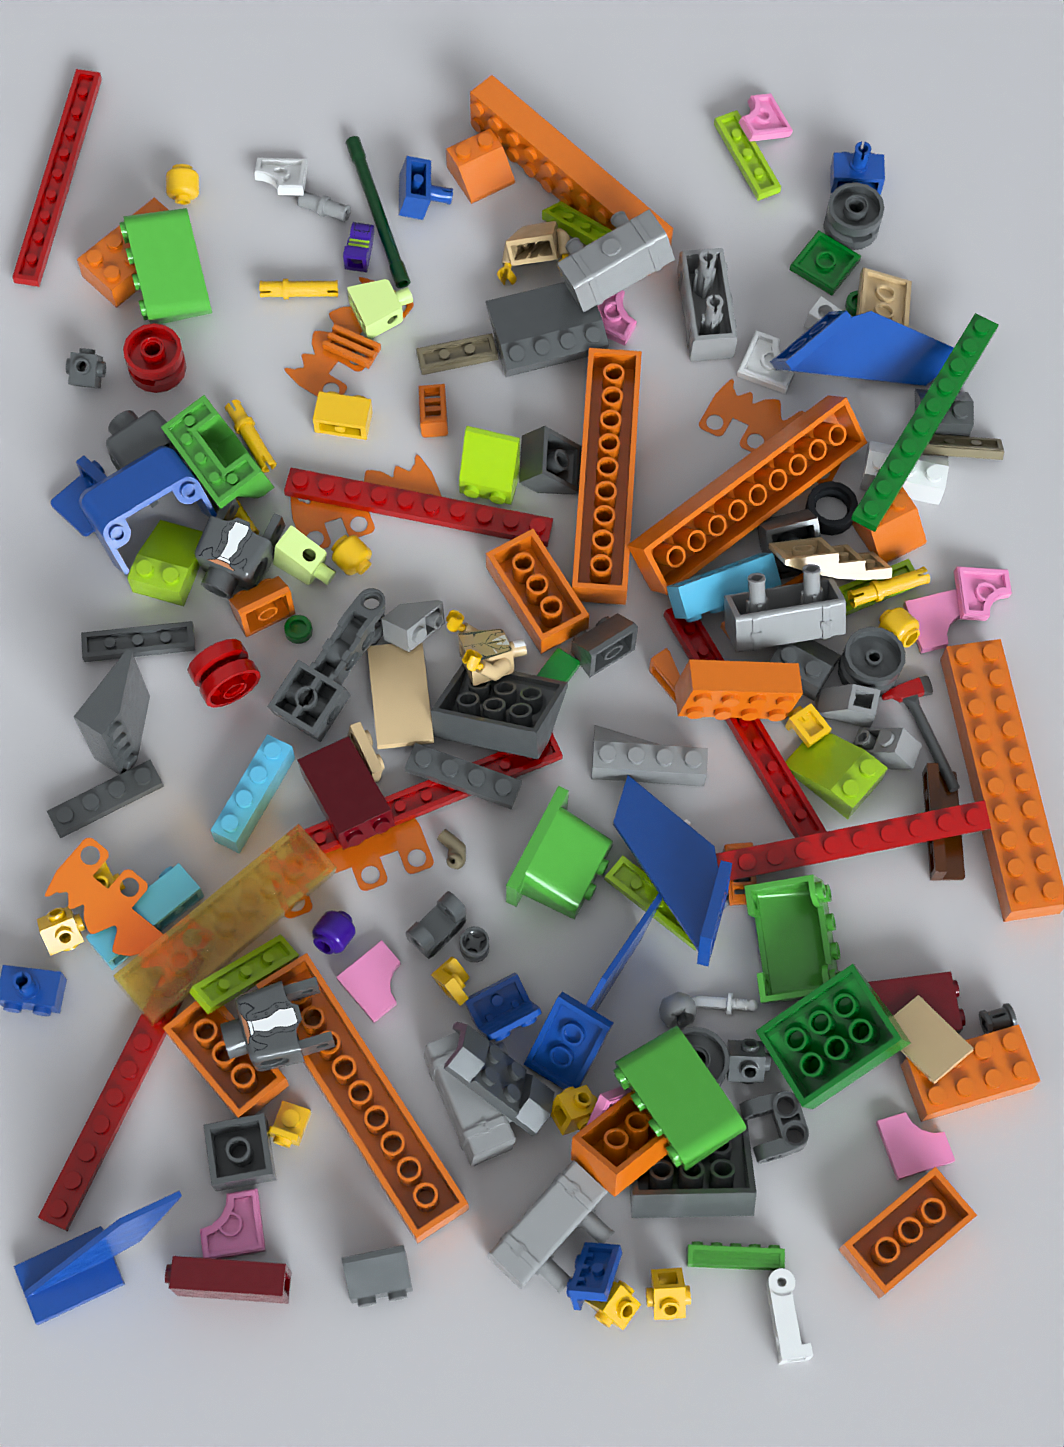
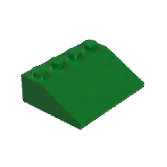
(832, 1037)

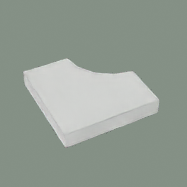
(283, 173)
(757, 365)

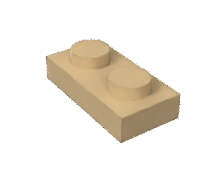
(363, 743)

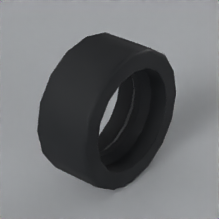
(838, 491)

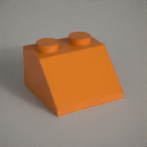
(479, 165)
(897, 533)
(262, 605)

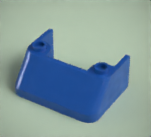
(133, 489)

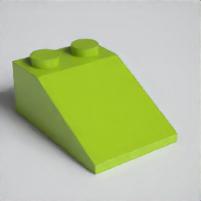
(489, 465)
(166, 563)
(837, 772)

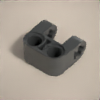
(438, 925)
(766, 1105)

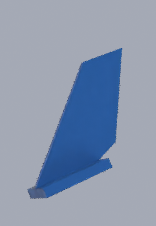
(865, 348)
(677, 863)
(575, 1030)
(86, 1264)

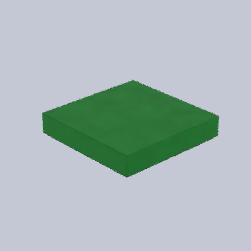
(825, 262)

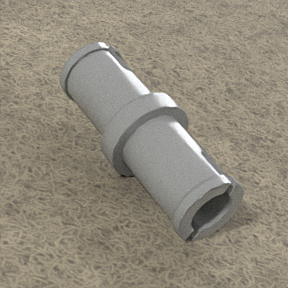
(324, 206)

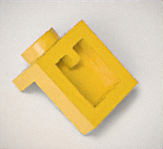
(808, 724)
(451, 980)
(289, 1124)

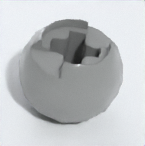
(677, 1010)

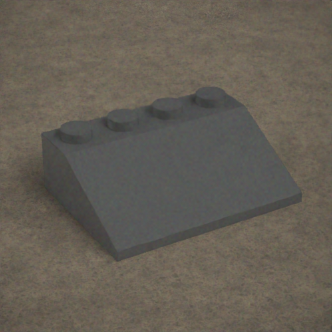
(543, 329)
(500, 715)
(116, 716)
(711, 1188)

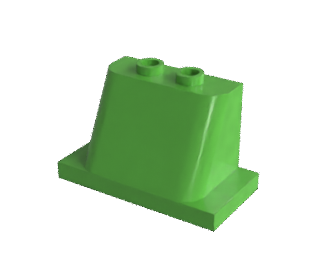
(216, 454)
(560, 860)

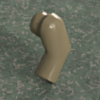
(456, 849)

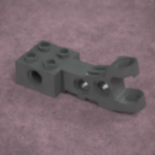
(314, 693)

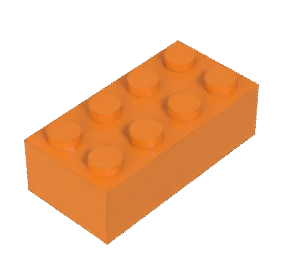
(107, 262)
(537, 591)
(738, 689)
(991, 1072)
(234, 1079)
(618, 1146)
(907, 1232)

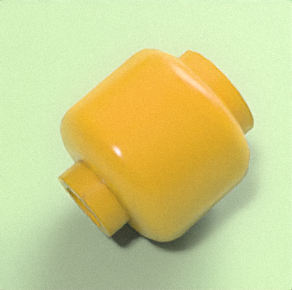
(182, 184)
(351, 555)
(901, 624)

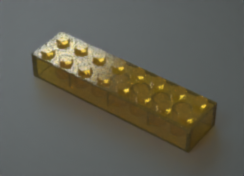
(224, 924)

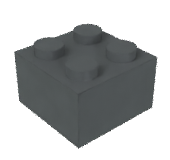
(239, 1152)

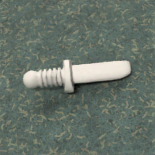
(725, 1003)

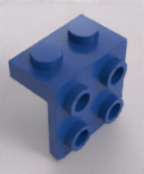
(67, 501)
(502, 1008)

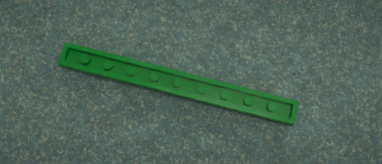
(924, 422)

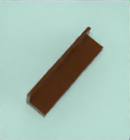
(945, 854)

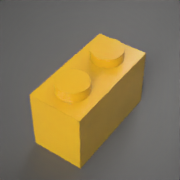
(342, 415)

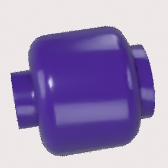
(333, 932)

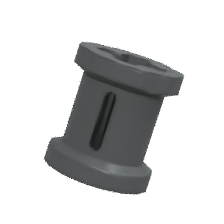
(997, 1019)

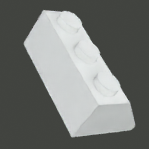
(924, 483)

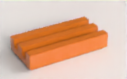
(353, 342)

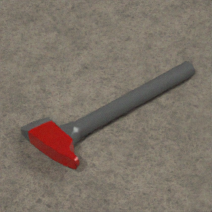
(909, 694)

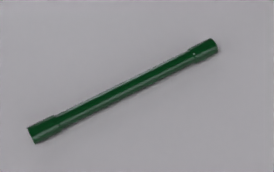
(396, 266)

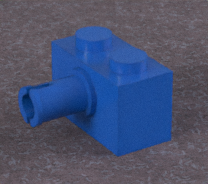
(858, 167)
(416, 188)
(31, 990)

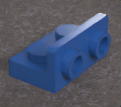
(593, 1273)

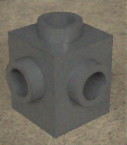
(92, 375)
(747, 1061)

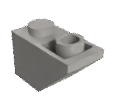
(412, 623)
(849, 704)
(890, 746)

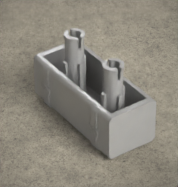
(615, 259)
(707, 304)
(785, 612)
(479, 1125)
(547, 1224)

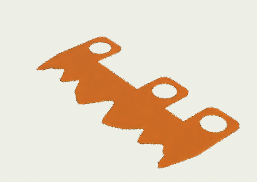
(317, 367)
(762, 417)
(313, 515)
(399, 838)
(102, 905)

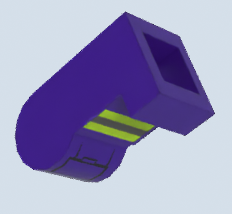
(359, 247)

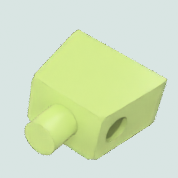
(377, 306)
(302, 558)

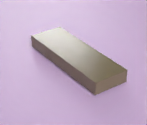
(457, 354)
(965, 447)

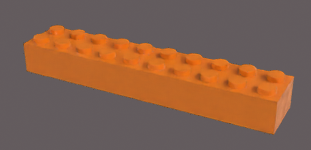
(552, 157)
(607, 476)
(747, 494)
(1004, 777)
(373, 1111)

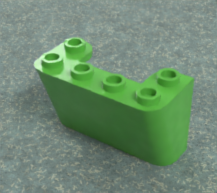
(166, 265)
(793, 936)
(679, 1097)

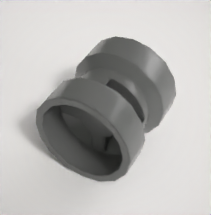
(476, 939)

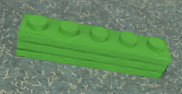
(735, 1256)

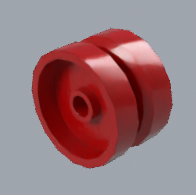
(154, 358)
(224, 673)

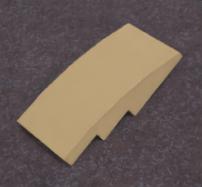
(834, 561)
(400, 696)

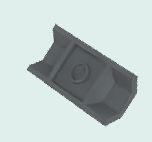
(500, 1080)

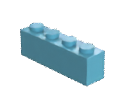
(707, 591)
(253, 794)
(159, 905)

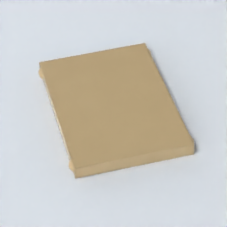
(934, 1043)

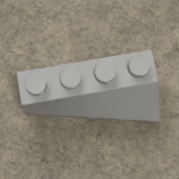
(644, 761)

